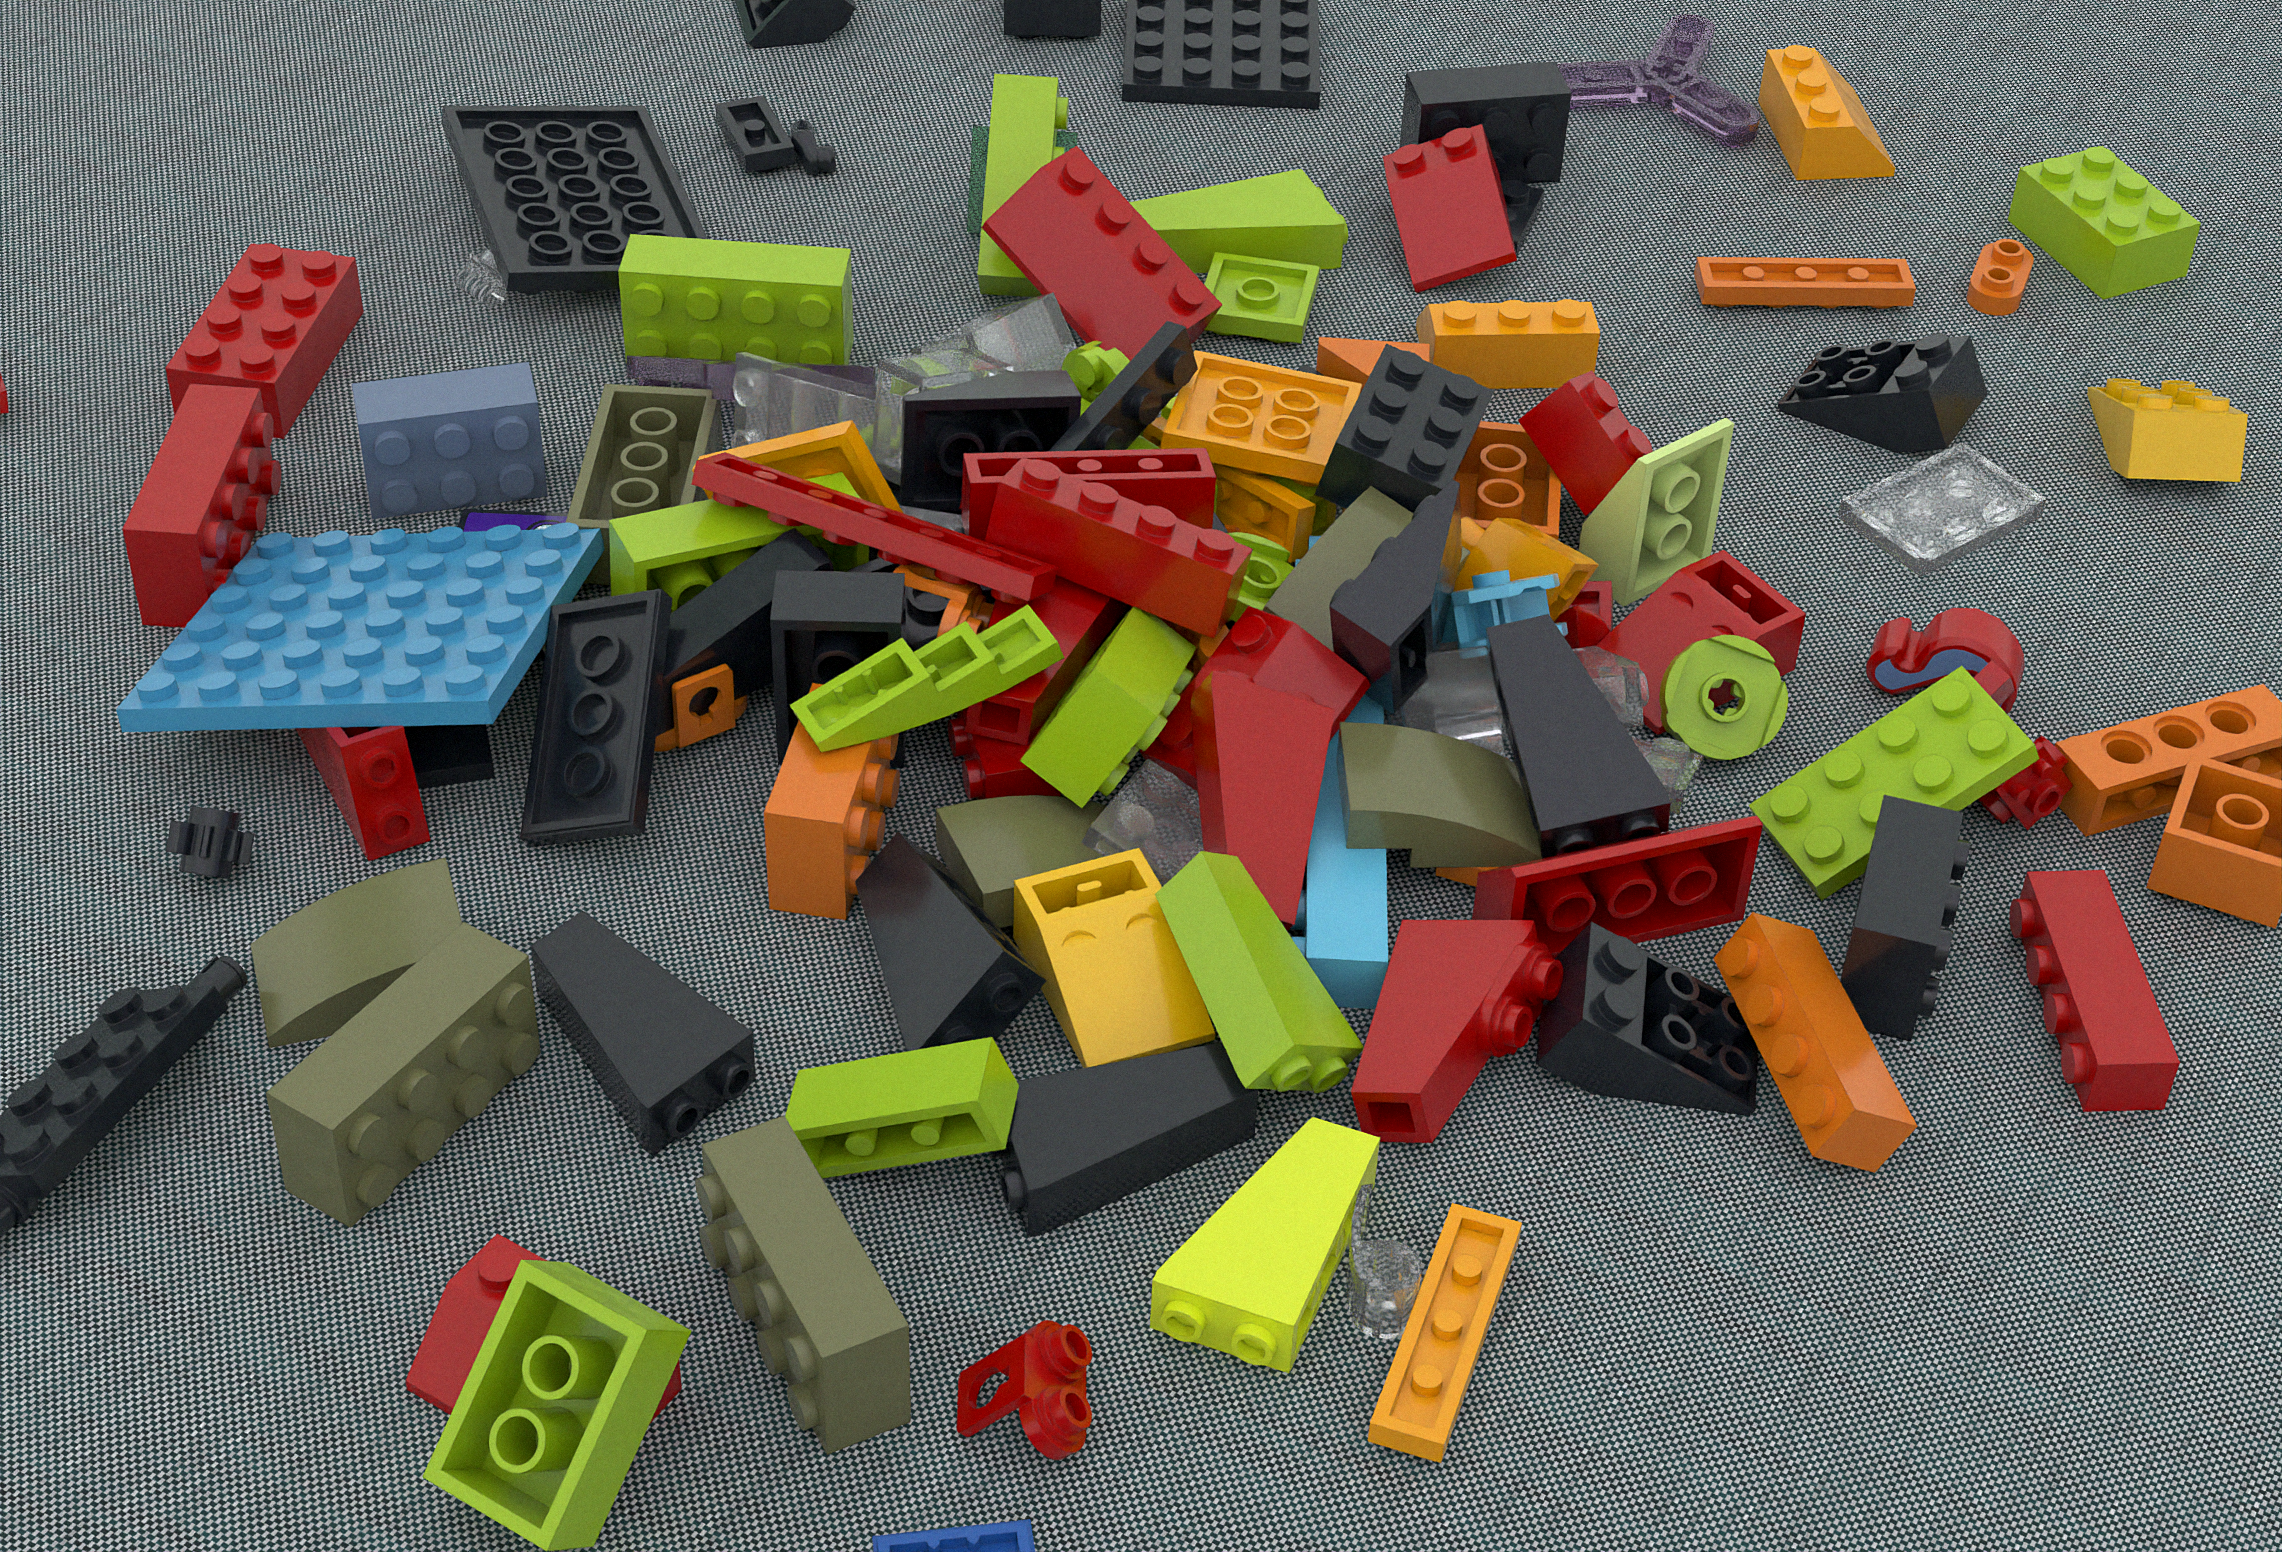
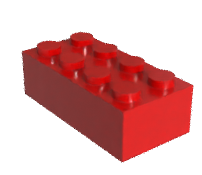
(272, 329)
(200, 502)

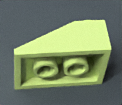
(1659, 514)

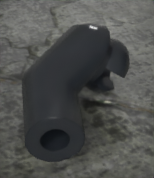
(812, 158)

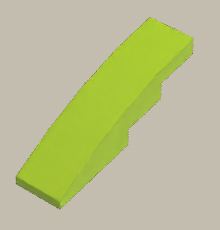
(911, 688)

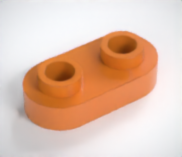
(2000, 277)

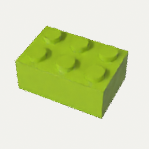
(2103, 222)
(1112, 708)
(556, 1405)

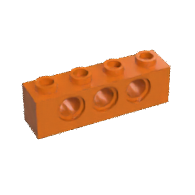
(2140, 763)

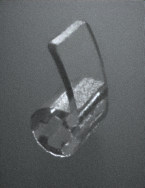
(1465, 696)
(1379, 1277)

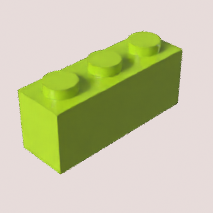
(904, 1107)

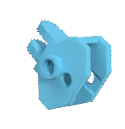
(1496, 602)

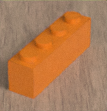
(1814, 1043)

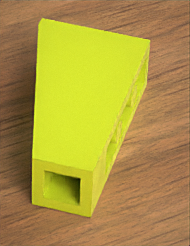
(1269, 1251)

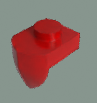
(1589, 615)

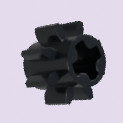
(210, 842)

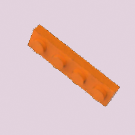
(1804, 281)

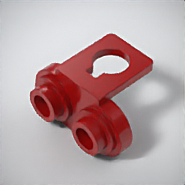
(1517, 998)
(1045, 1384)

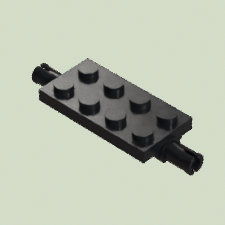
(100, 1079)

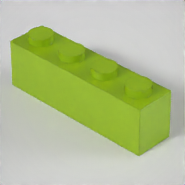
(1020, 142)

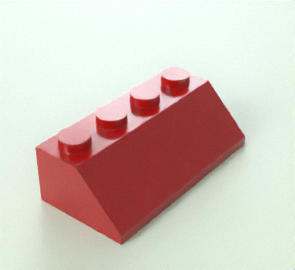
(1098, 257)
(1630, 887)

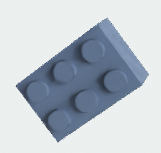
(450, 440)

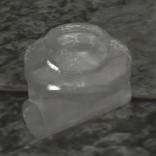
(481, 279)

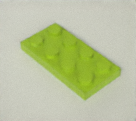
(1931, 750)

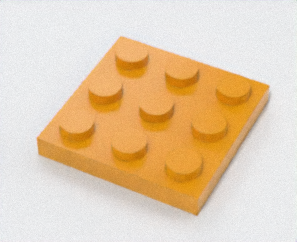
(1260, 417)

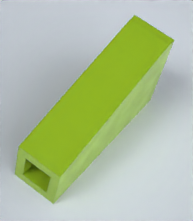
(1255, 217)
(1255, 980)

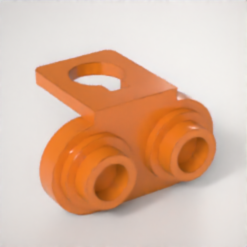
(965, 603)
(722, 713)

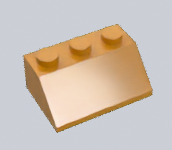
(1819, 118)
(1512, 341)

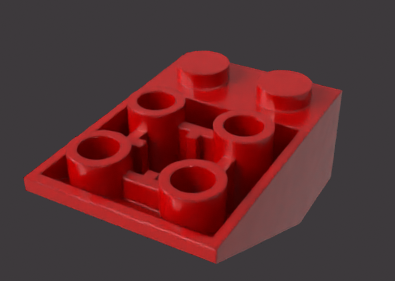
(1702, 603)

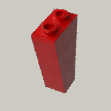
(1079, 623)
(1260, 779)
(371, 784)
(1424, 1025)

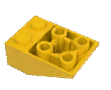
(2169, 431)
(1109, 960)

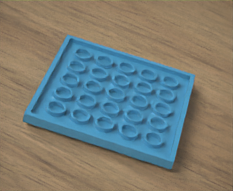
(366, 631)

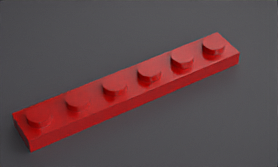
(855, 521)

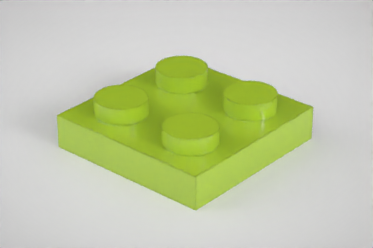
(1261, 297)

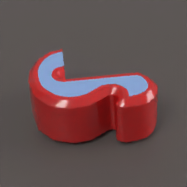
(1955, 638)

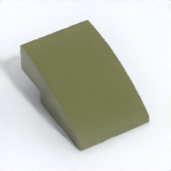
(1336, 557)
(1432, 797)
(1010, 839)
(349, 948)

